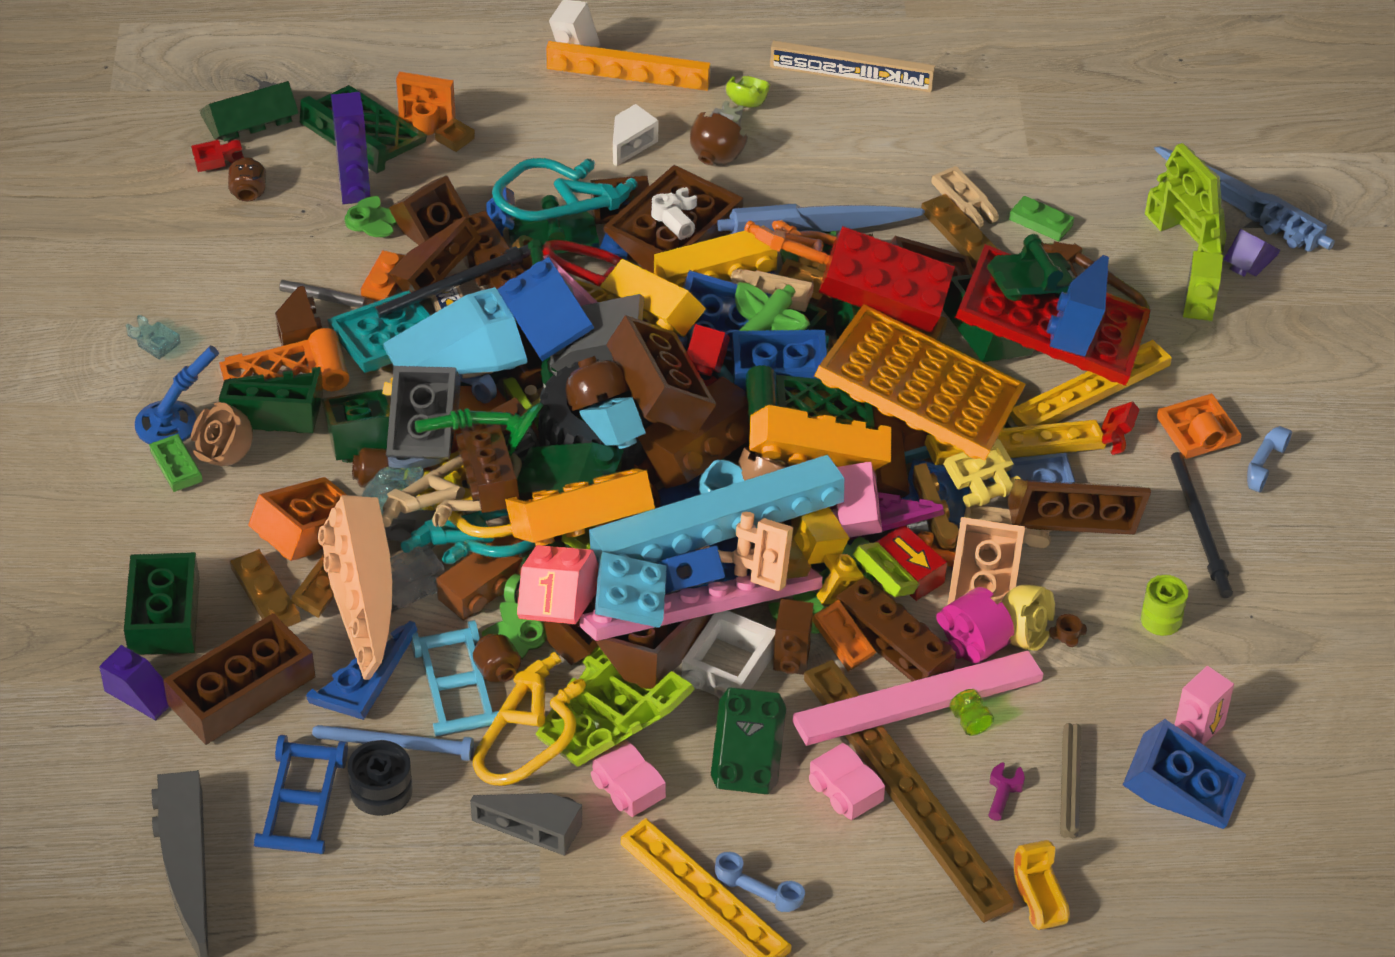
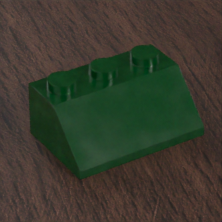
(250, 111)

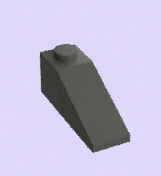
(535, 818)

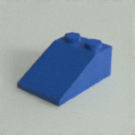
(545, 308)
(1080, 310)
(785, 351)
(1184, 776)

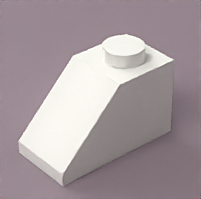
(574, 24)
(633, 133)

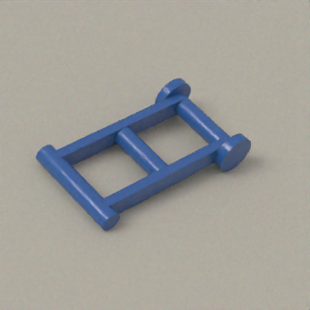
(284, 751)

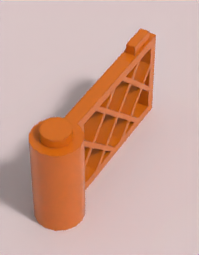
(320, 350)

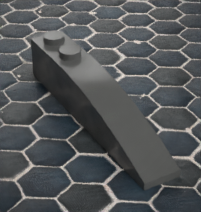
(183, 850)

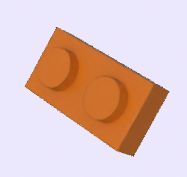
(379, 282)

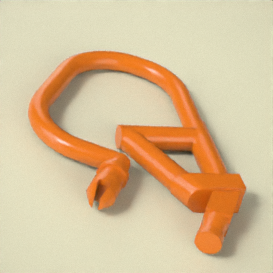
(786, 237)

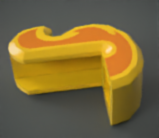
(1039, 885)

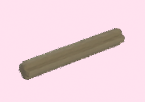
(1070, 780)

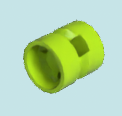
(1164, 605)

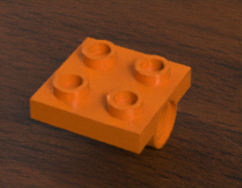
(425, 101)
(1199, 426)

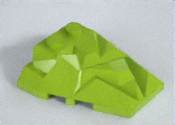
(1189, 197)
(611, 709)

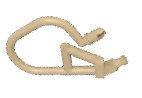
(408, 501)

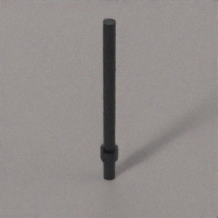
(511, 257)
(1217, 567)

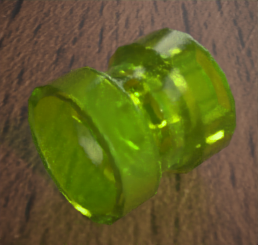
(970, 709)

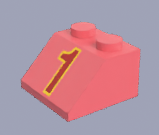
(557, 584)

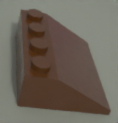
(644, 236)

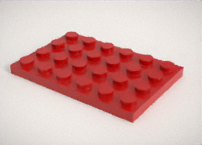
(1026, 322)

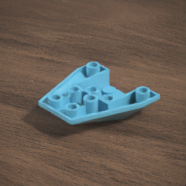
(468, 334)

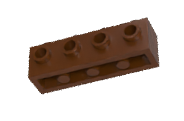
(487, 248)
(487, 466)
(896, 633)

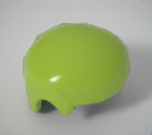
(748, 92)

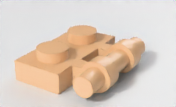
(771, 551)

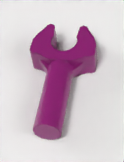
(1004, 788)

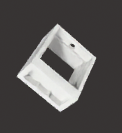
(737, 632)

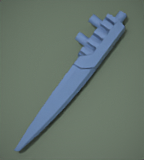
(1271, 212)
(817, 217)

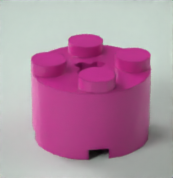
(976, 625)

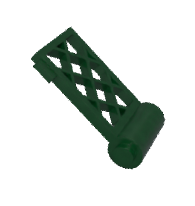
(769, 389)

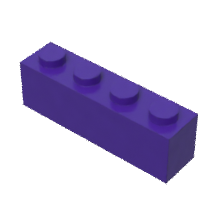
(351, 147)

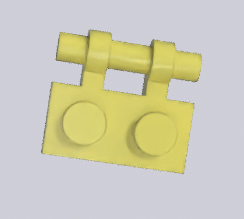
(971, 472)

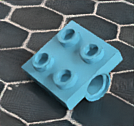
(630, 589)

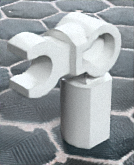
(668, 209)

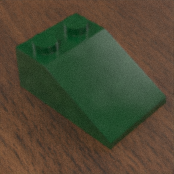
(356, 422)
(565, 464)

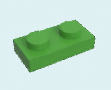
(1041, 218)

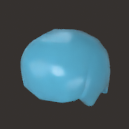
(719, 475)

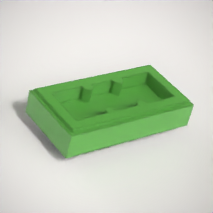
(175, 462)

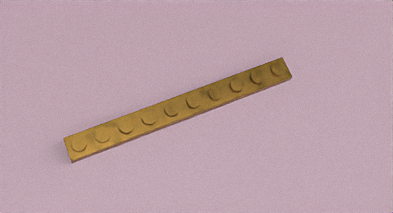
(917, 802)

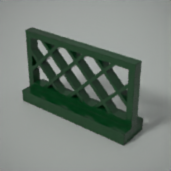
(319, 119)

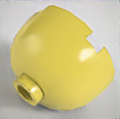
(1030, 610)

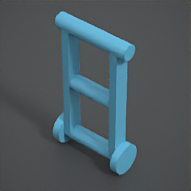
(420, 649)

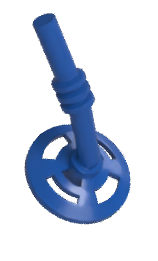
(165, 414)

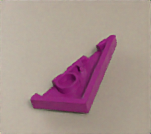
(901, 512)

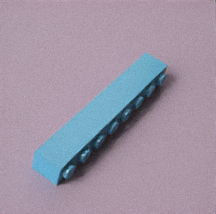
(715, 514)

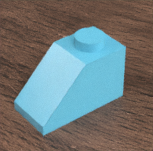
(614, 421)

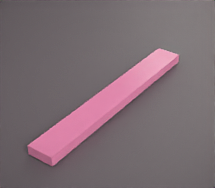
(915, 698)

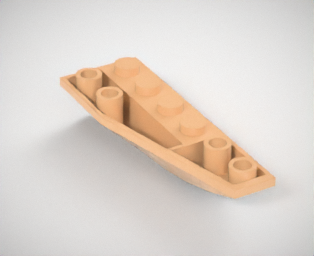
(360, 575)

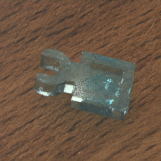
(154, 339)

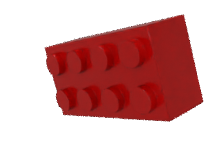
(886, 279)

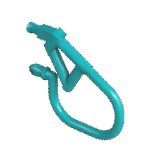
(608, 195)
(464, 543)

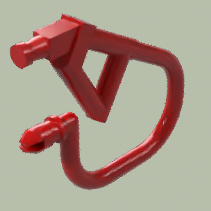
(578, 271)

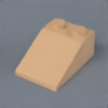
(986, 558)

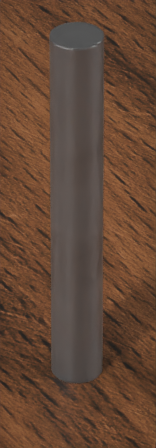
(325, 294)

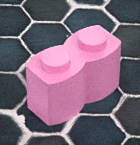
(628, 778)
(846, 781)

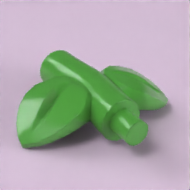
(767, 312)

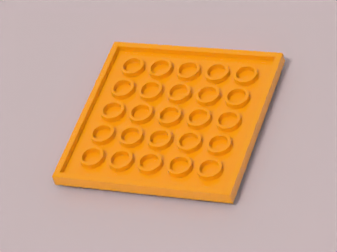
(921, 382)

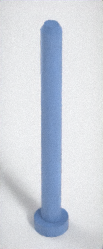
(464, 748)

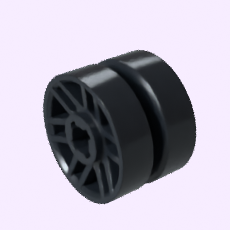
(380, 777)

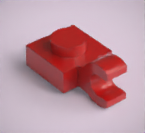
(213, 155)
(1118, 422)

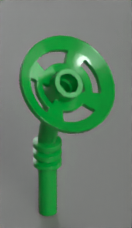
(516, 424)

